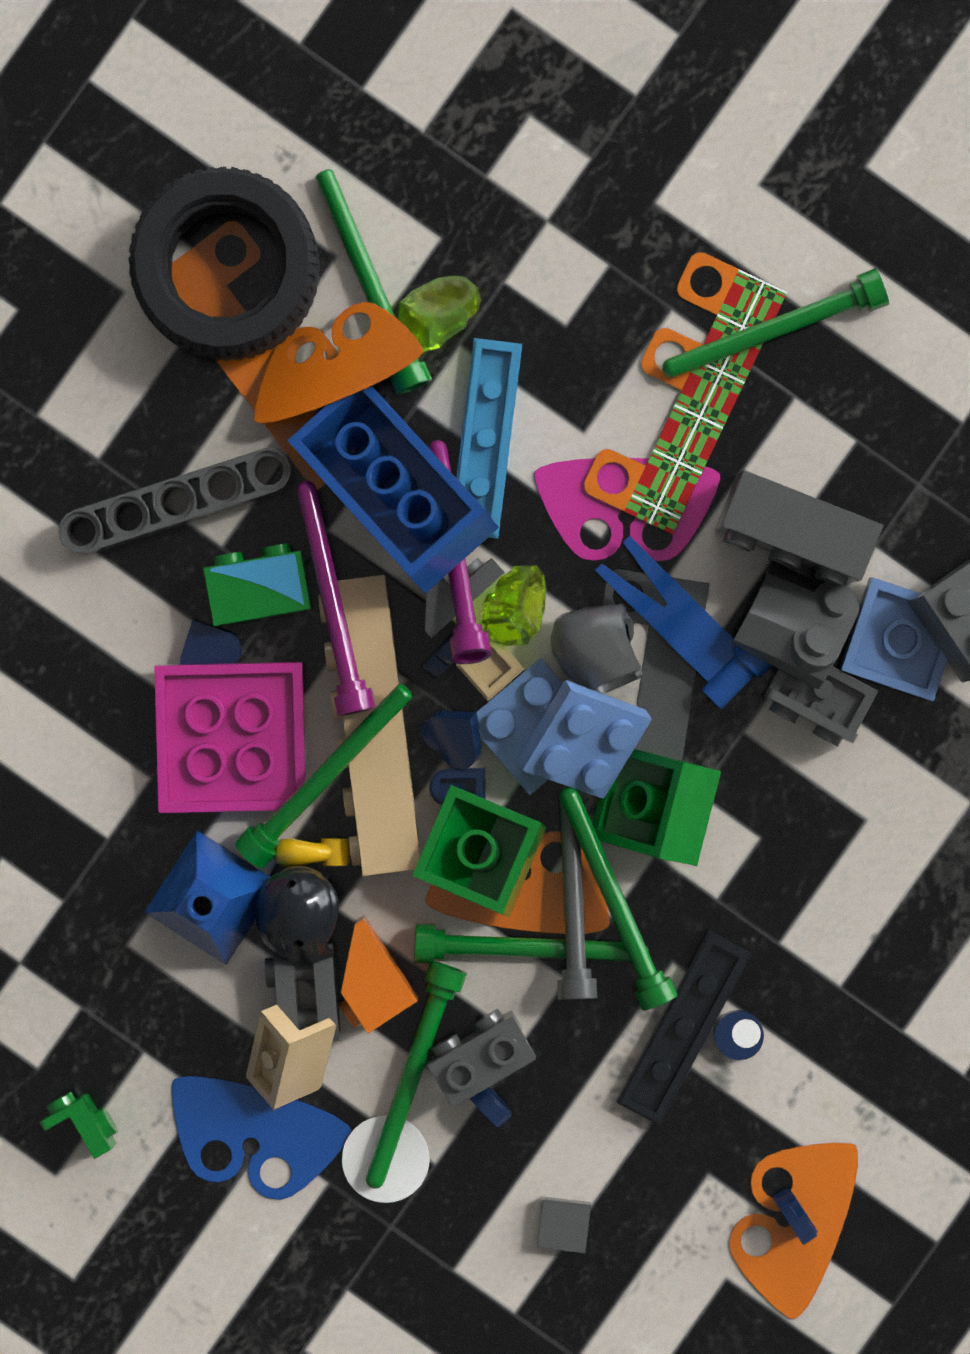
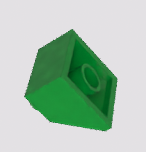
(658, 807)
(479, 851)

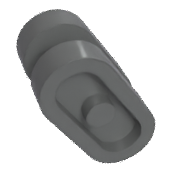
(285, 977)

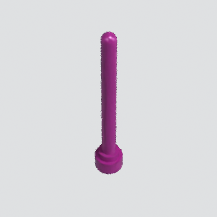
(469, 640)
(352, 692)

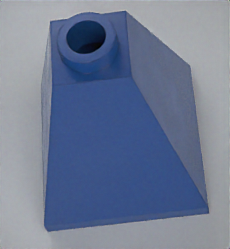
(225, 879)

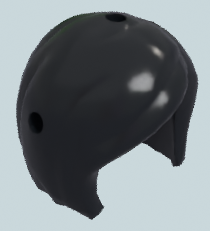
(297, 914)

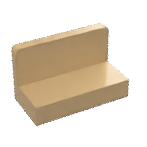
(286, 1060)

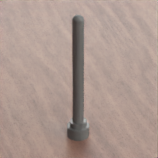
(576, 980)

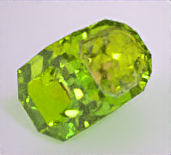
(439, 310)
(515, 607)

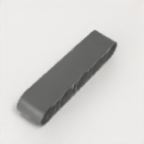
(152, 497)

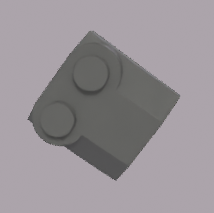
(798, 624)

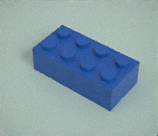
(394, 485)

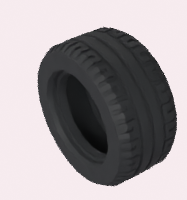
(197, 198)

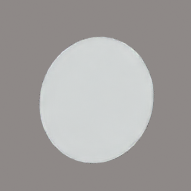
(406, 1169)

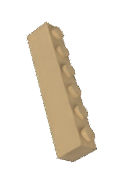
(381, 772)

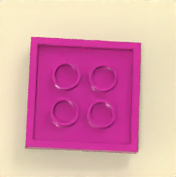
(229, 736)

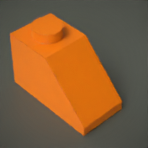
(373, 981)

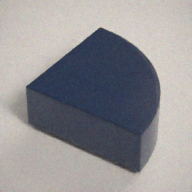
(795, 1215)

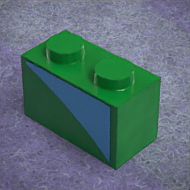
(258, 586)

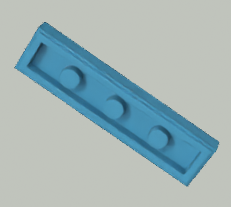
(489, 423)

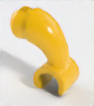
(298, 852)

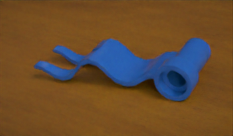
(689, 629)

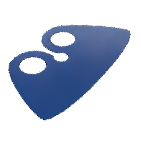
(234, 1111)

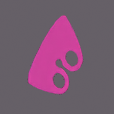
(571, 506)

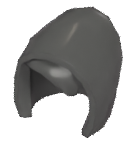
(596, 647)

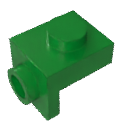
(93, 1125)

